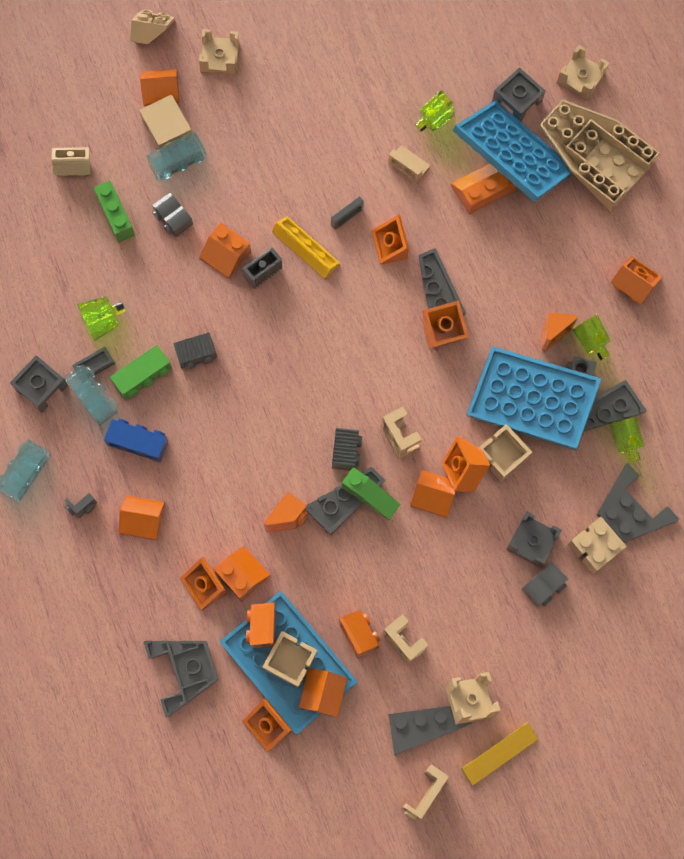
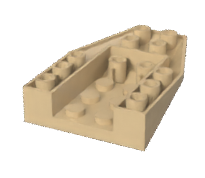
(598, 151)

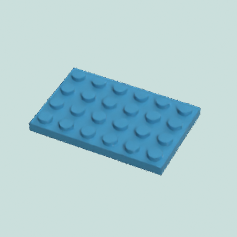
(513, 150)
(534, 398)
(280, 694)

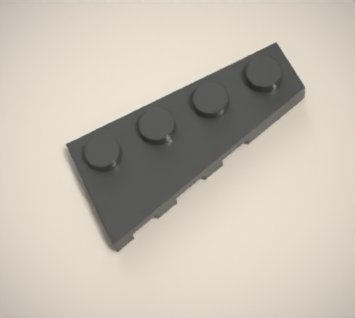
(436, 281)
(614, 406)
(338, 505)
(421, 726)

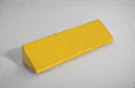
(305, 247)
(499, 753)

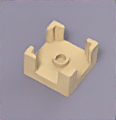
(219, 54)
(582, 74)
(401, 445)
(399, 642)
(471, 699)

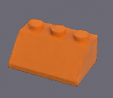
(482, 188)

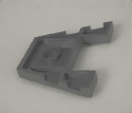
(626, 514)
(191, 666)

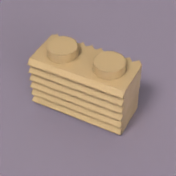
(71, 161)

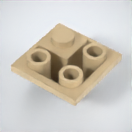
(148, 26)

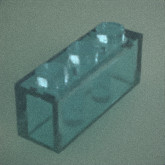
(176, 156)
(91, 394)
(23, 470)

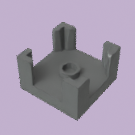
(519, 93)
(38, 383)
(533, 540)

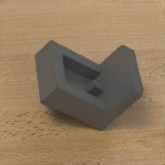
(84, 506)

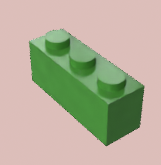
(114, 211)
(141, 372)

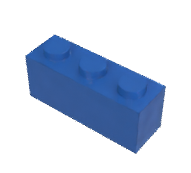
(136, 439)

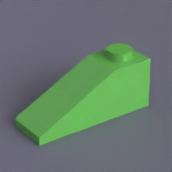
(370, 493)

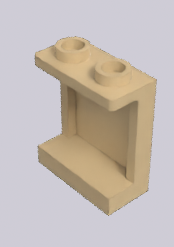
(165, 121)
(439, 780)

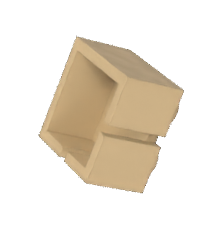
(505, 453)
(598, 543)
(288, 660)

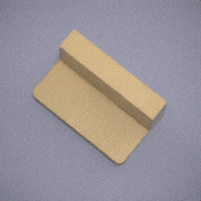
(408, 163)

